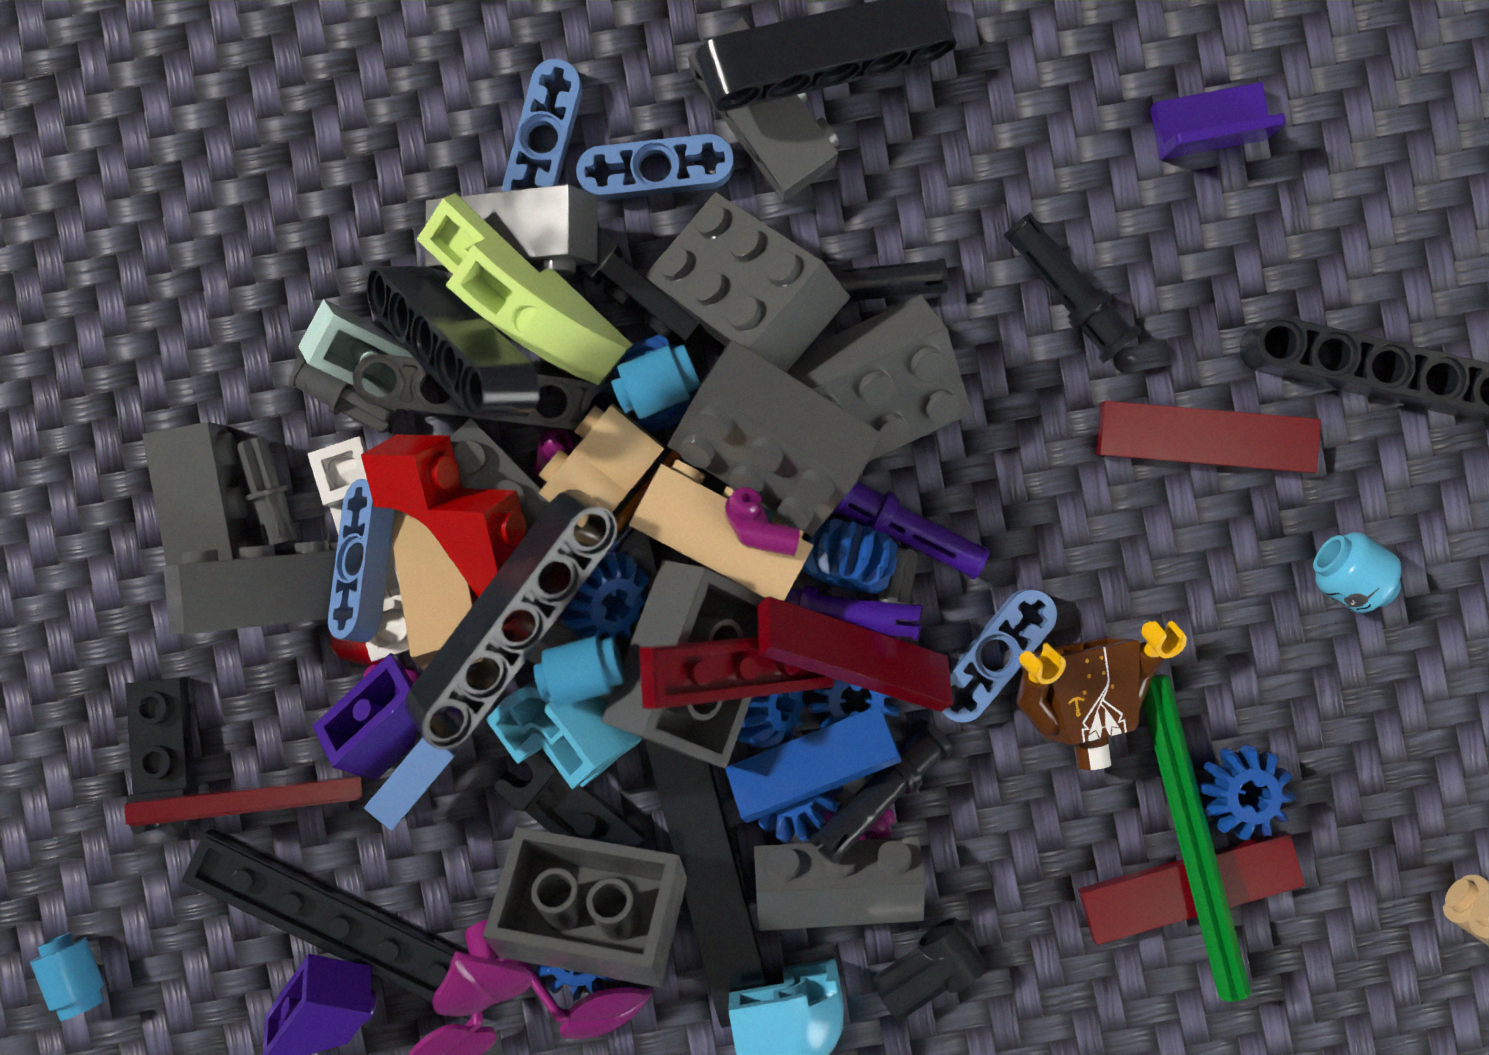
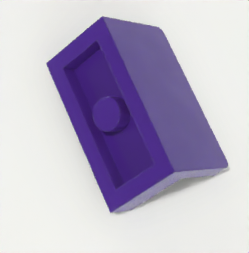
(1213, 121)

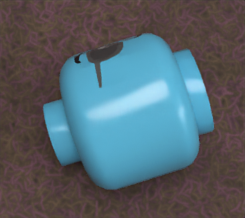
(1357, 572)

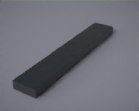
(320, 914)

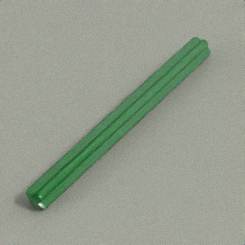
(1195, 841)

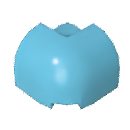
(568, 734)
(792, 1016)

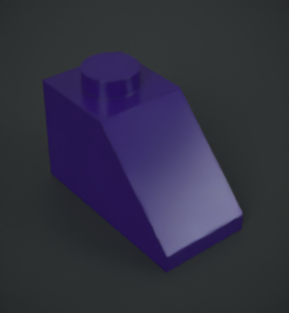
(370, 724)
(319, 1007)

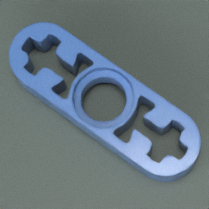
(538, 96)
(639, 151)
(358, 591)
(1011, 615)

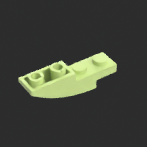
(517, 299)

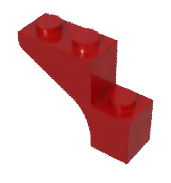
(471, 524)

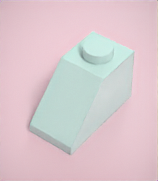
(342, 339)

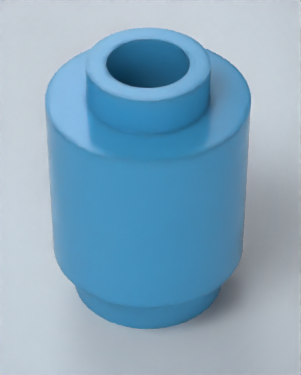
(655, 381)
(579, 670)
(68, 976)

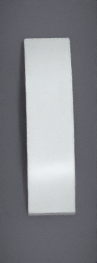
(334, 472)

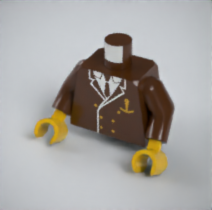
(1093, 688)

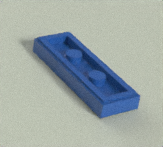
(813, 764)

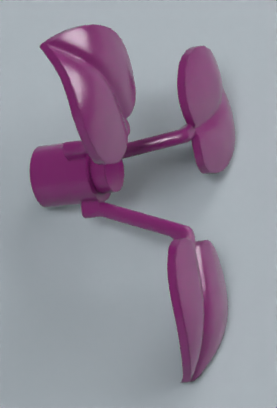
(486, 979)

